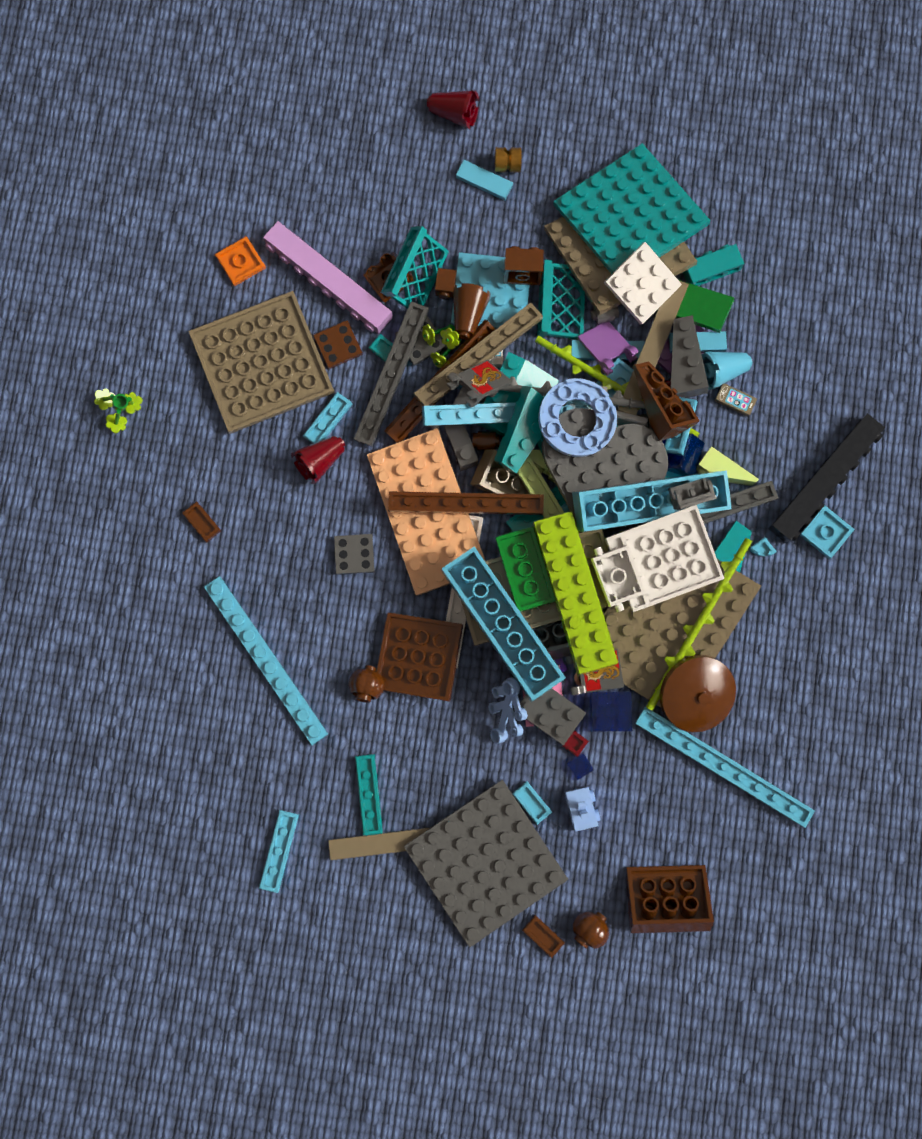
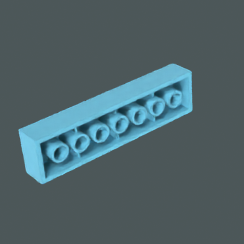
(641, 501)
(503, 624)

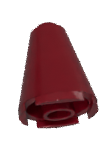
(455, 106)
(318, 457)

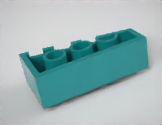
(522, 431)

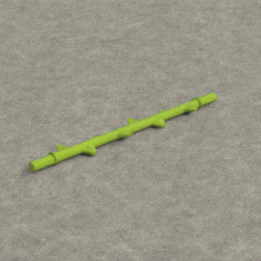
(579, 366)
(705, 616)

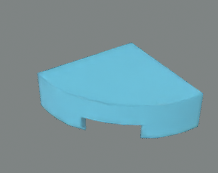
(763, 548)

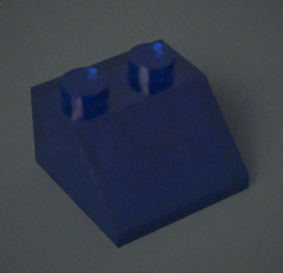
(687, 463)

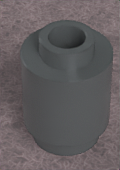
(605, 317)

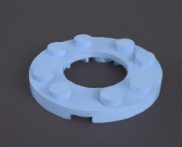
(598, 400)

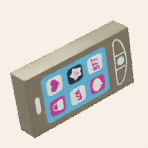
(735, 399)

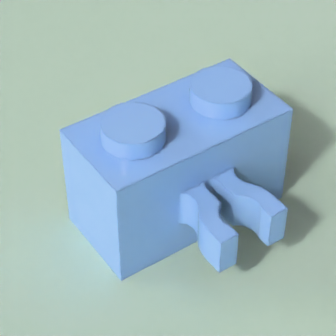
(581, 808)

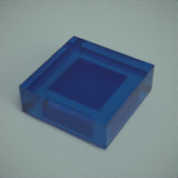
(580, 766)

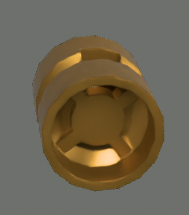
(507, 159)

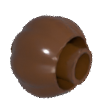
(366, 684)
(591, 929)

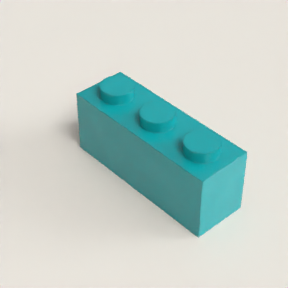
(715, 265)

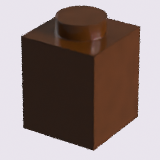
(445, 283)

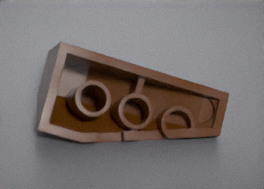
(665, 410)

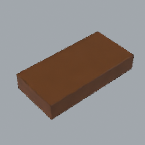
(201, 521)
(543, 936)

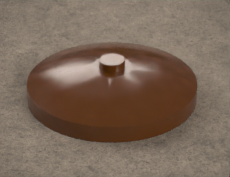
(697, 693)

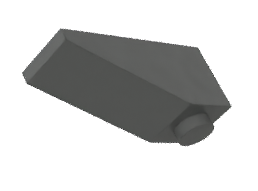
(461, 446)

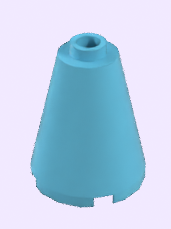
(724, 366)

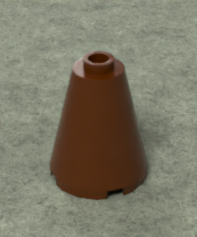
(469, 307)

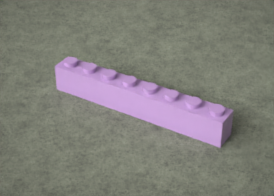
(328, 278)

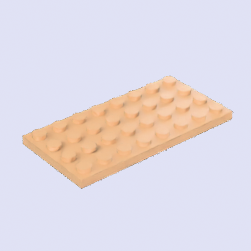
(424, 539)

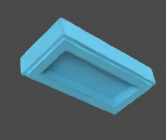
(532, 802)

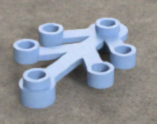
(510, 689)

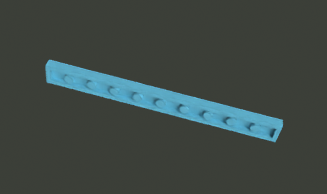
(479, 414)
(266, 660)
(725, 767)

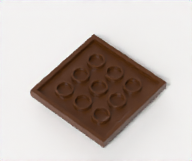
(419, 656)

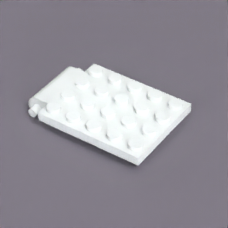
(657, 561)

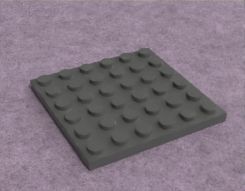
(485, 863)

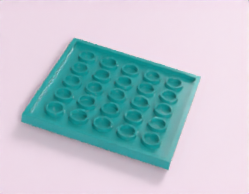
(631, 205)

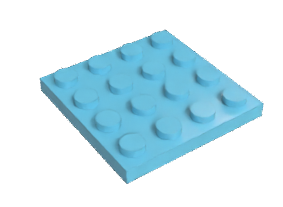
(489, 273)

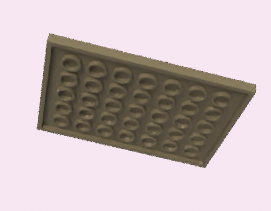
(658, 631)

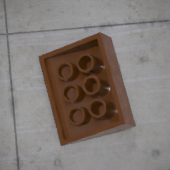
(669, 899)

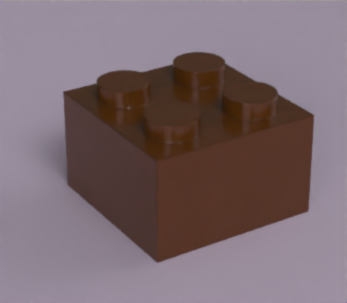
(523, 266)

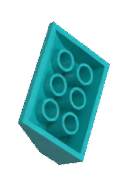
(525, 375)

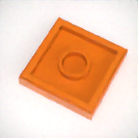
(240, 261)

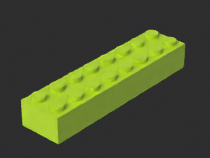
(575, 593)

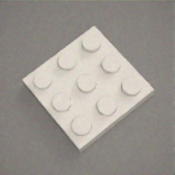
(642, 283)

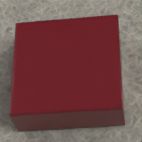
(575, 743)

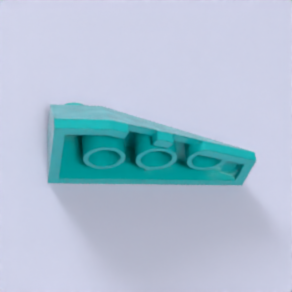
(731, 543)

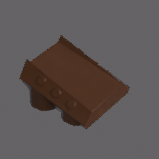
(379, 273)

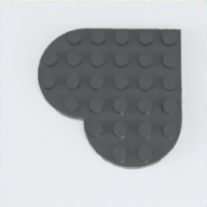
(628, 458)

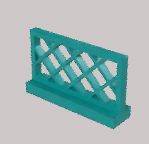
(397, 277)
(545, 302)

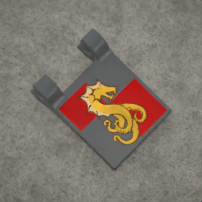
(480, 380)
(600, 679)

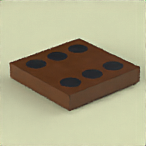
(338, 344)

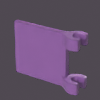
(606, 344)

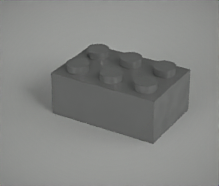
(553, 715)

